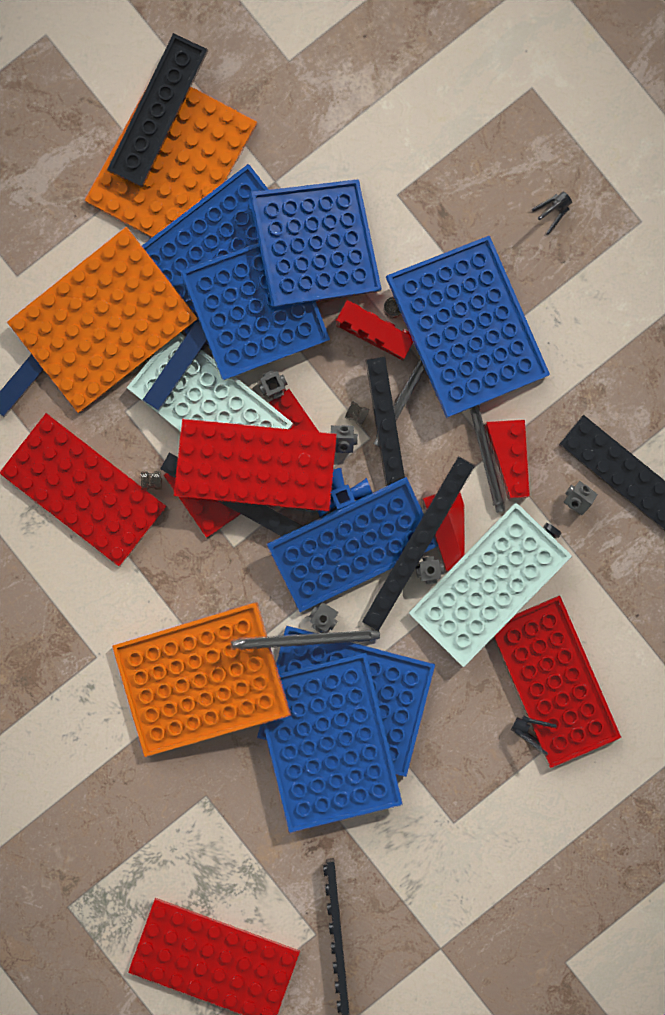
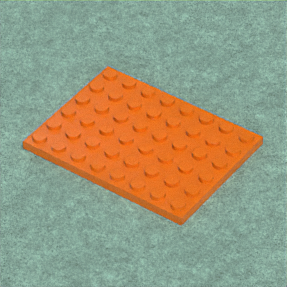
(190, 166)
(102, 320)
(196, 687)

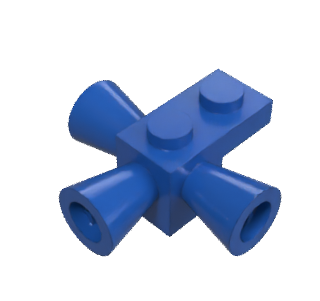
(344, 495)

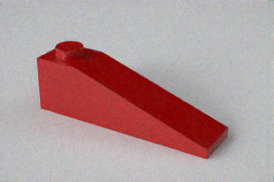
(451, 532)

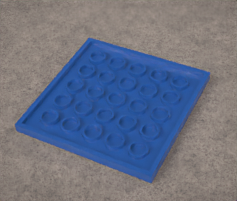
(315, 242)
(239, 316)

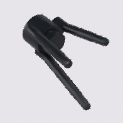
(560, 203)
(521, 728)

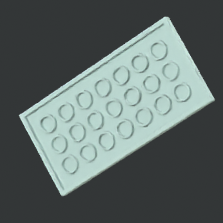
(204, 395)
(490, 584)

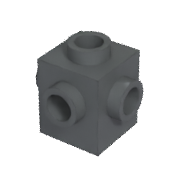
(273, 377)
(345, 438)
(580, 497)
(421, 570)
(325, 610)

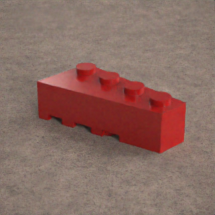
(374, 330)
(510, 453)

